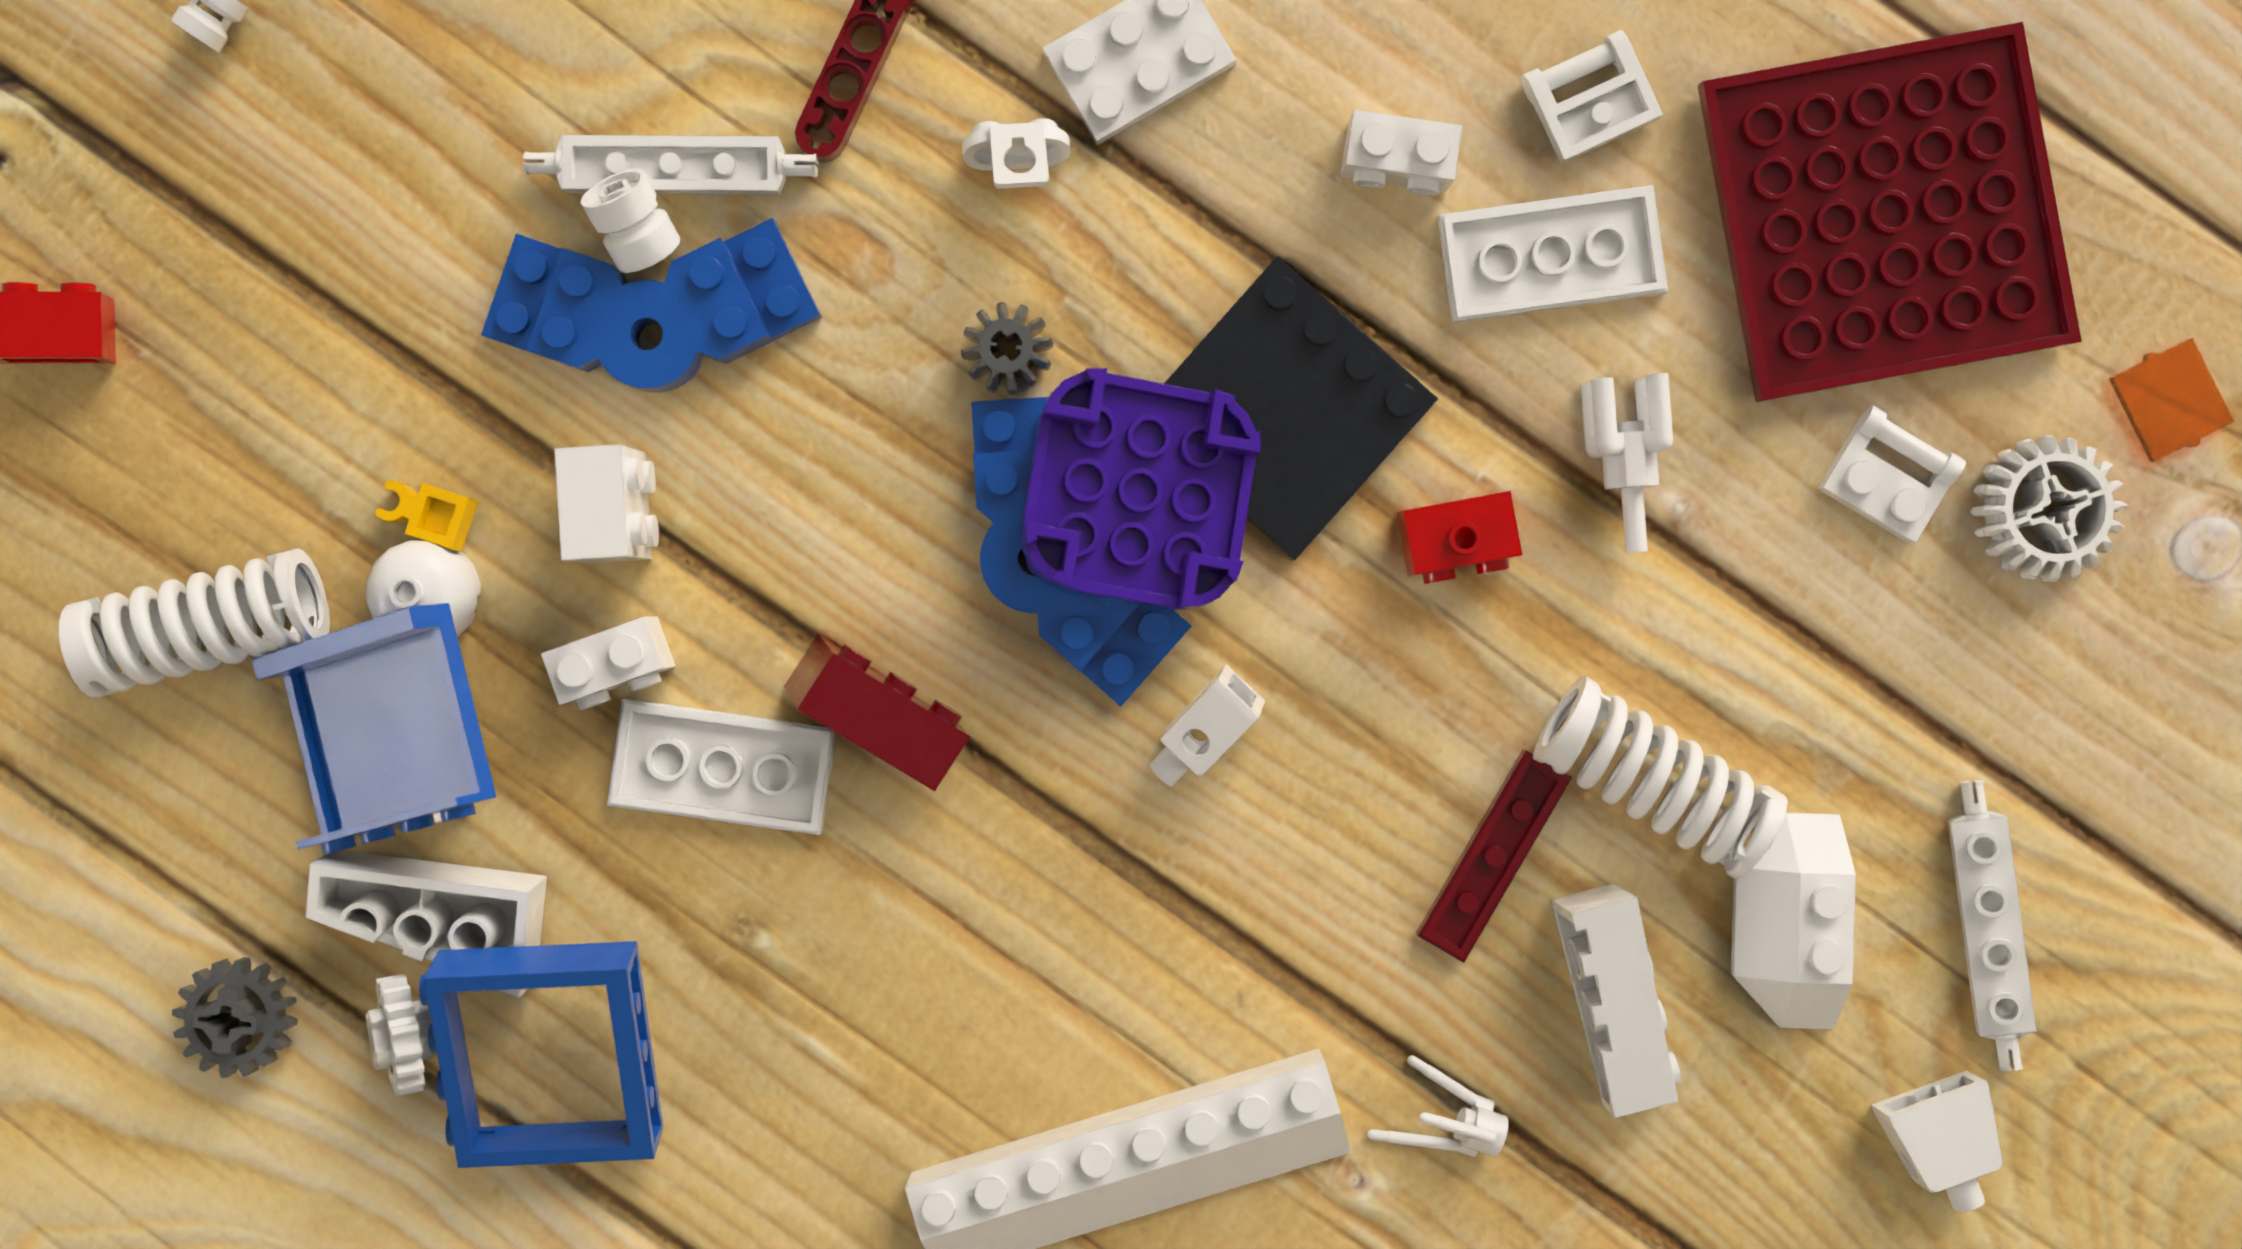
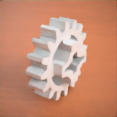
(399, 1035)

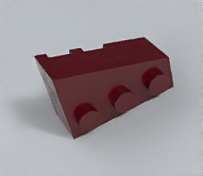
(876, 711)

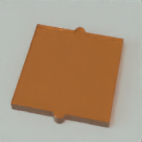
(2171, 400)

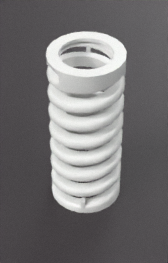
(183, 616)
(1725, 841)

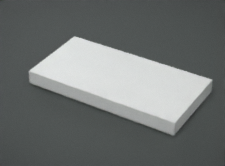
(1552, 254)
(721, 766)

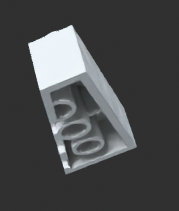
(425, 903)
(1617, 998)

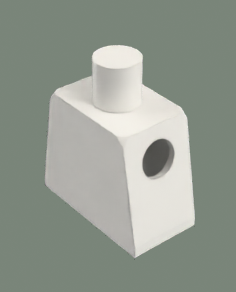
(1222, 712)
(1945, 1136)

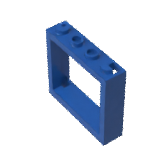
(544, 967)

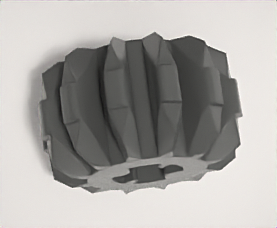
(1011, 330)

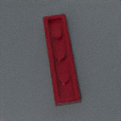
(1493, 856)

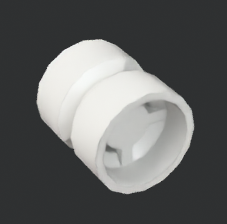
(634, 227)

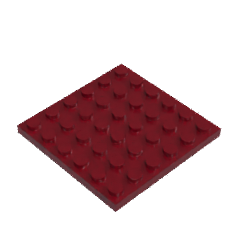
(1889, 212)

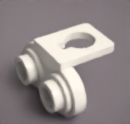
(1016, 147)

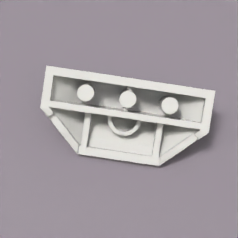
(1797, 924)

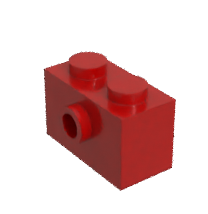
(56, 326)
(1459, 535)

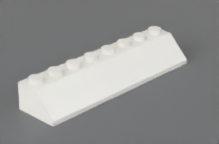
(1132, 1160)

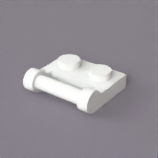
(1599, 112)
(1880, 489)

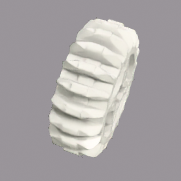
(2067, 547)

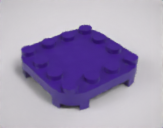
(1139, 490)

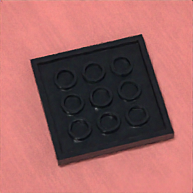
(1316, 394)

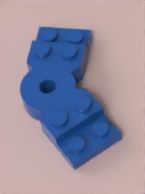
(711, 305)
(1100, 636)

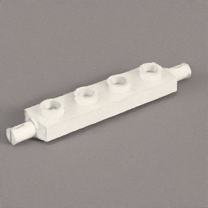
(675, 163)
(1991, 925)

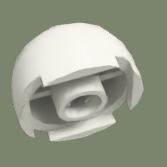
(423, 575)

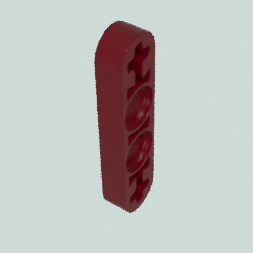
(861, 65)

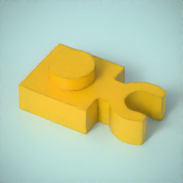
(431, 514)

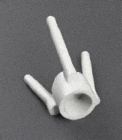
(1473, 1130)

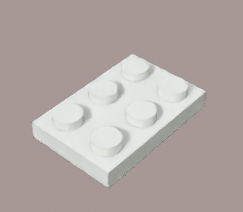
(1137, 61)

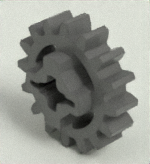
(218, 1034)

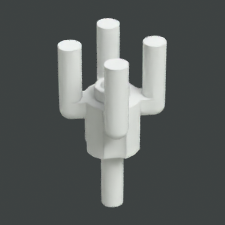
(1629, 446)

